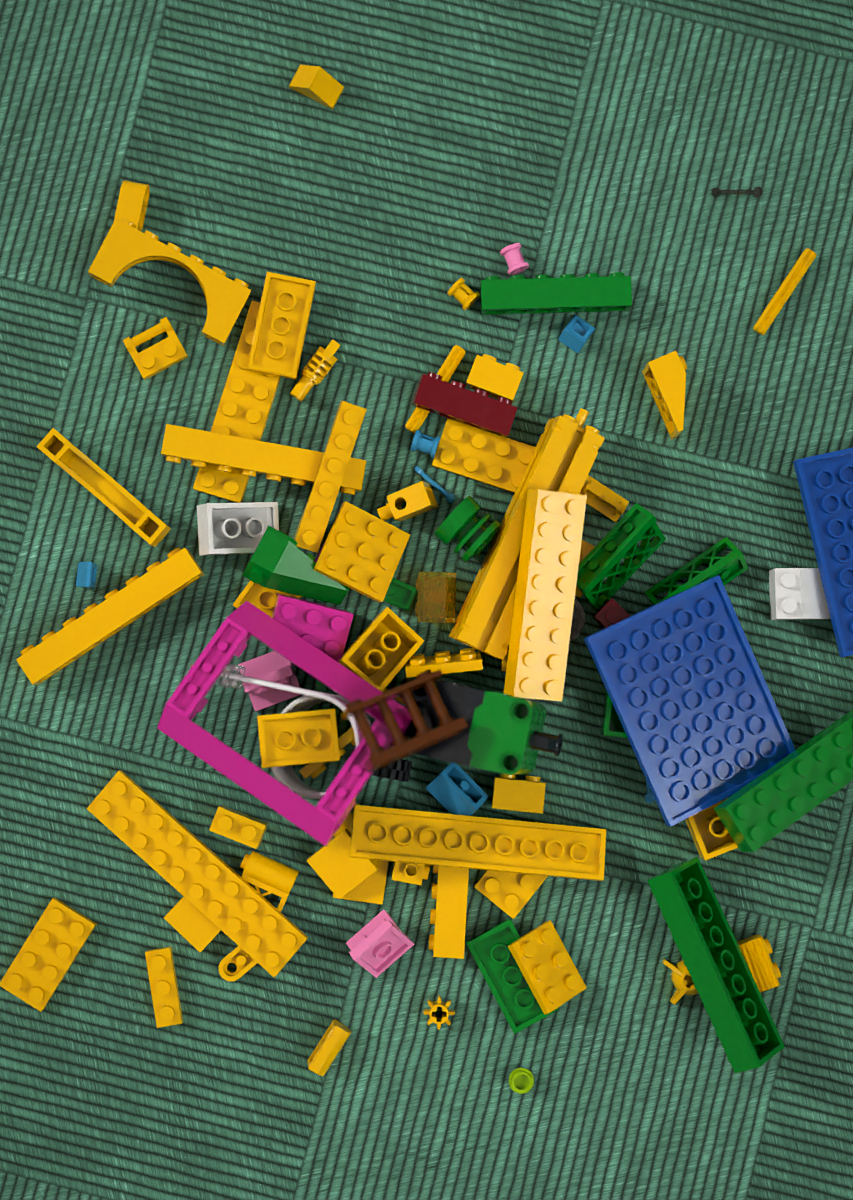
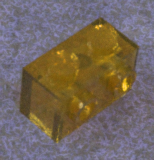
(436, 597)

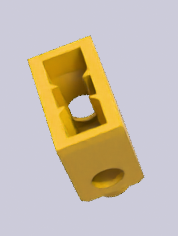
(418, 500)

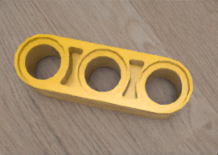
(133, 203)

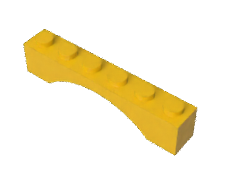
(329, 476)
(104, 487)

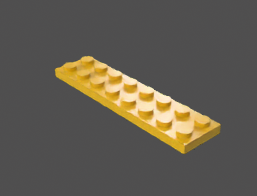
(240, 413)

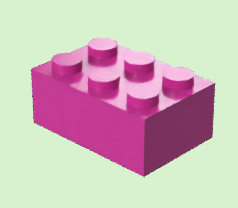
(315, 622)

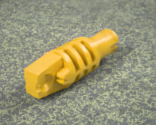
(315, 370)

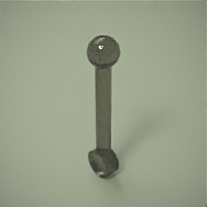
(756, 192)

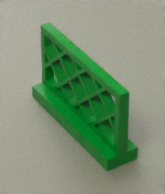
(616, 545)

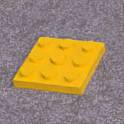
(362, 552)

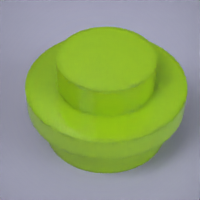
(521, 1080)

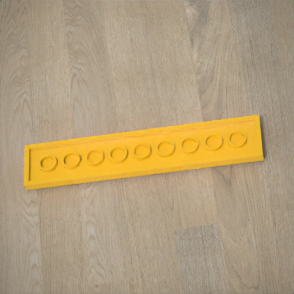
(477, 843)
(197, 873)

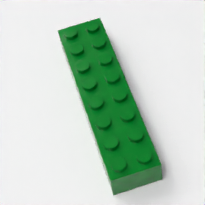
(790, 787)
(716, 965)

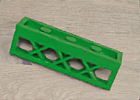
(726, 567)

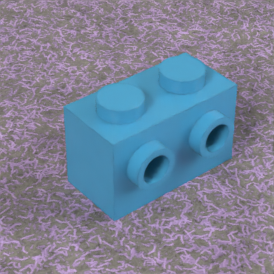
(457, 791)

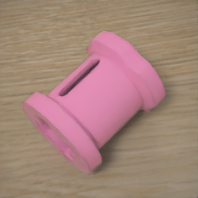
(514, 259)

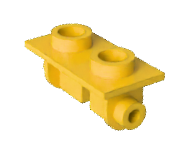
(603, 499)

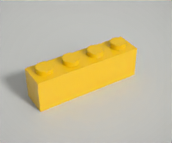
(450, 912)

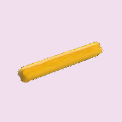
(784, 291)
(446, 371)

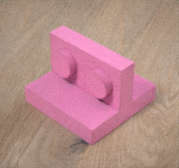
(270, 668)
(379, 944)

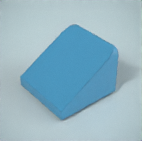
(576, 334)
(86, 575)

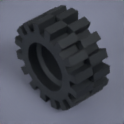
(397, 770)

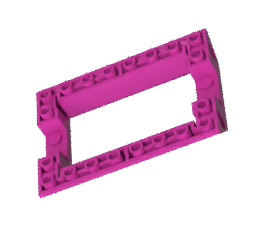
(189, 698)

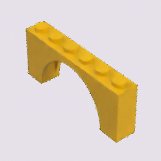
(128, 247)

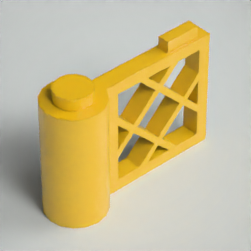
(268, 875)

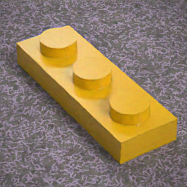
(164, 987)

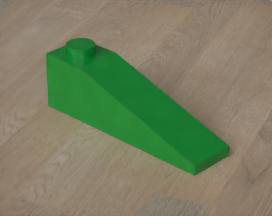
(286, 568)

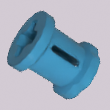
(425, 443)

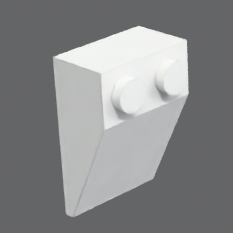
(234, 526)
(797, 594)

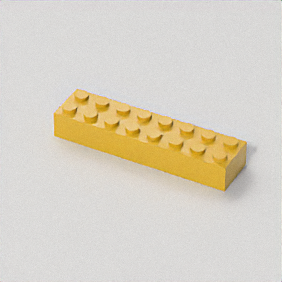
(545, 595)

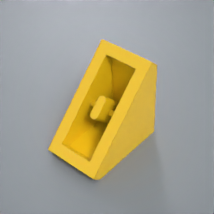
(317, 85)

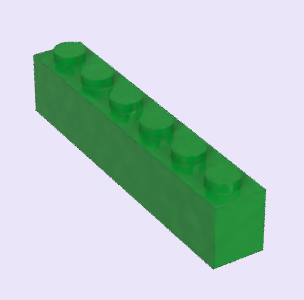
(555, 295)

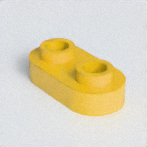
(242, 961)

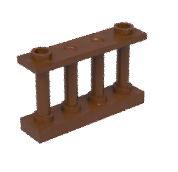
(402, 746)

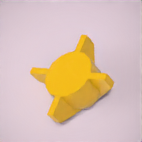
(681, 980)

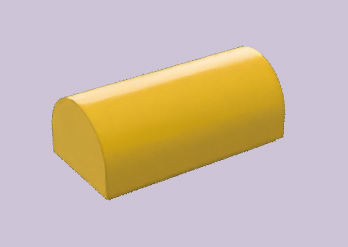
(328, 1047)

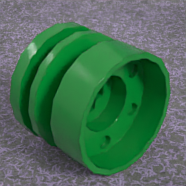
(467, 529)

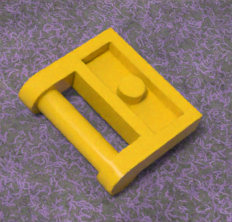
(159, 355)

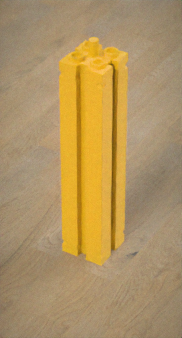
(557, 465)

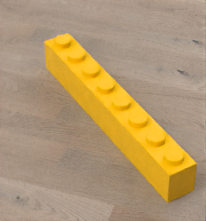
(253, 457)
(109, 616)

